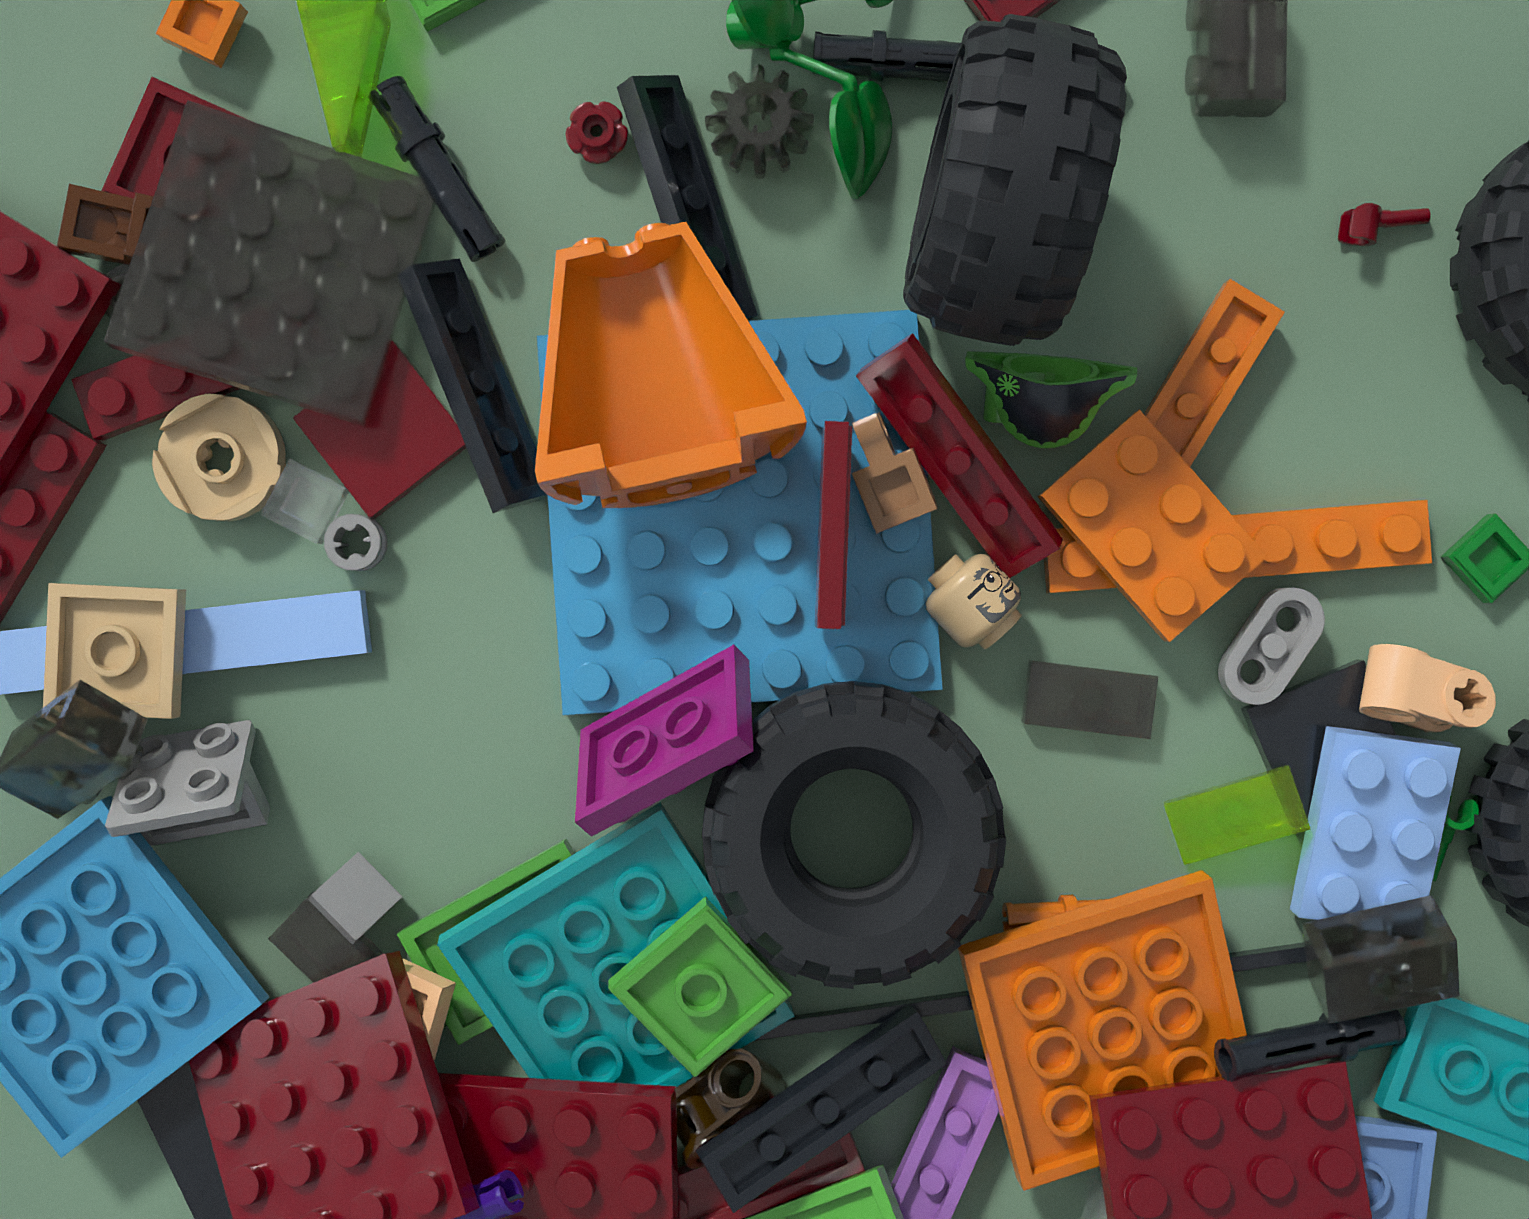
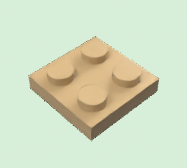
(117, 642)

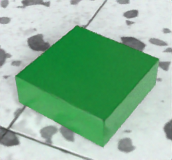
(1488, 558)

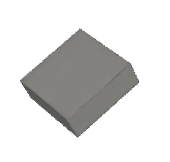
(355, 898)

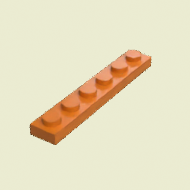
(1293, 542)

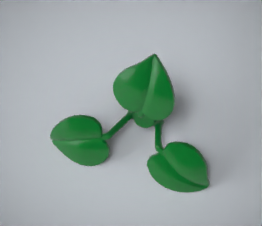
(858, 115)

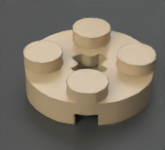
(186, 447)

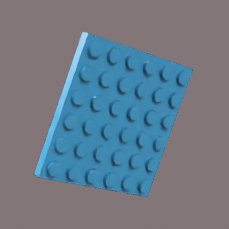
(738, 565)

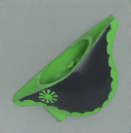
(1044, 396)

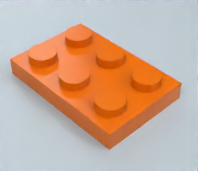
(1152, 526)

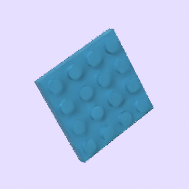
(105, 978)

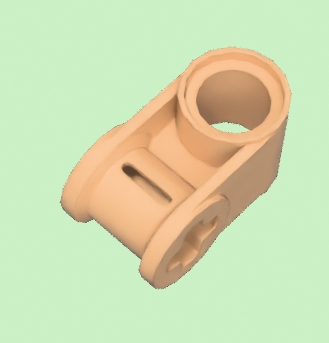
(1424, 691)

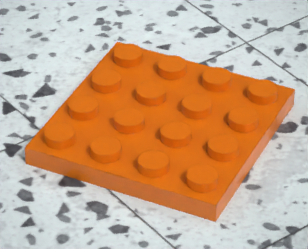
(1099, 1007)

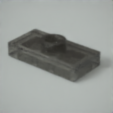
(1089, 699)

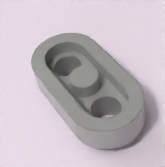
(1272, 649)

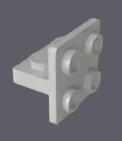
(191, 786)

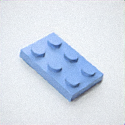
(1373, 822)

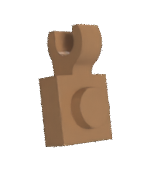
(893, 483)

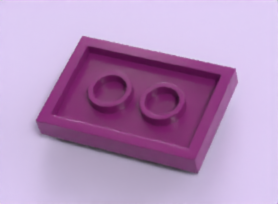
(664, 741)

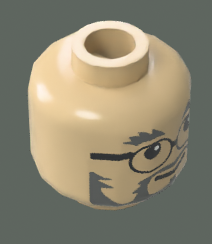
(973, 600)

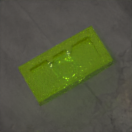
(1236, 815)

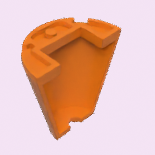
(654, 377)

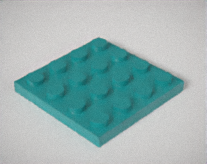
(551, 946)

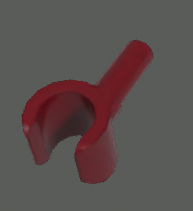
(1362, 224)

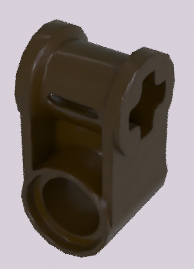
(712, 1099)

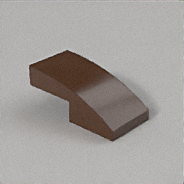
(102, 224)

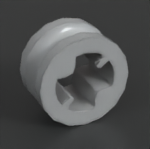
(355, 522)

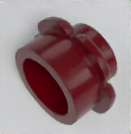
(608, 144)

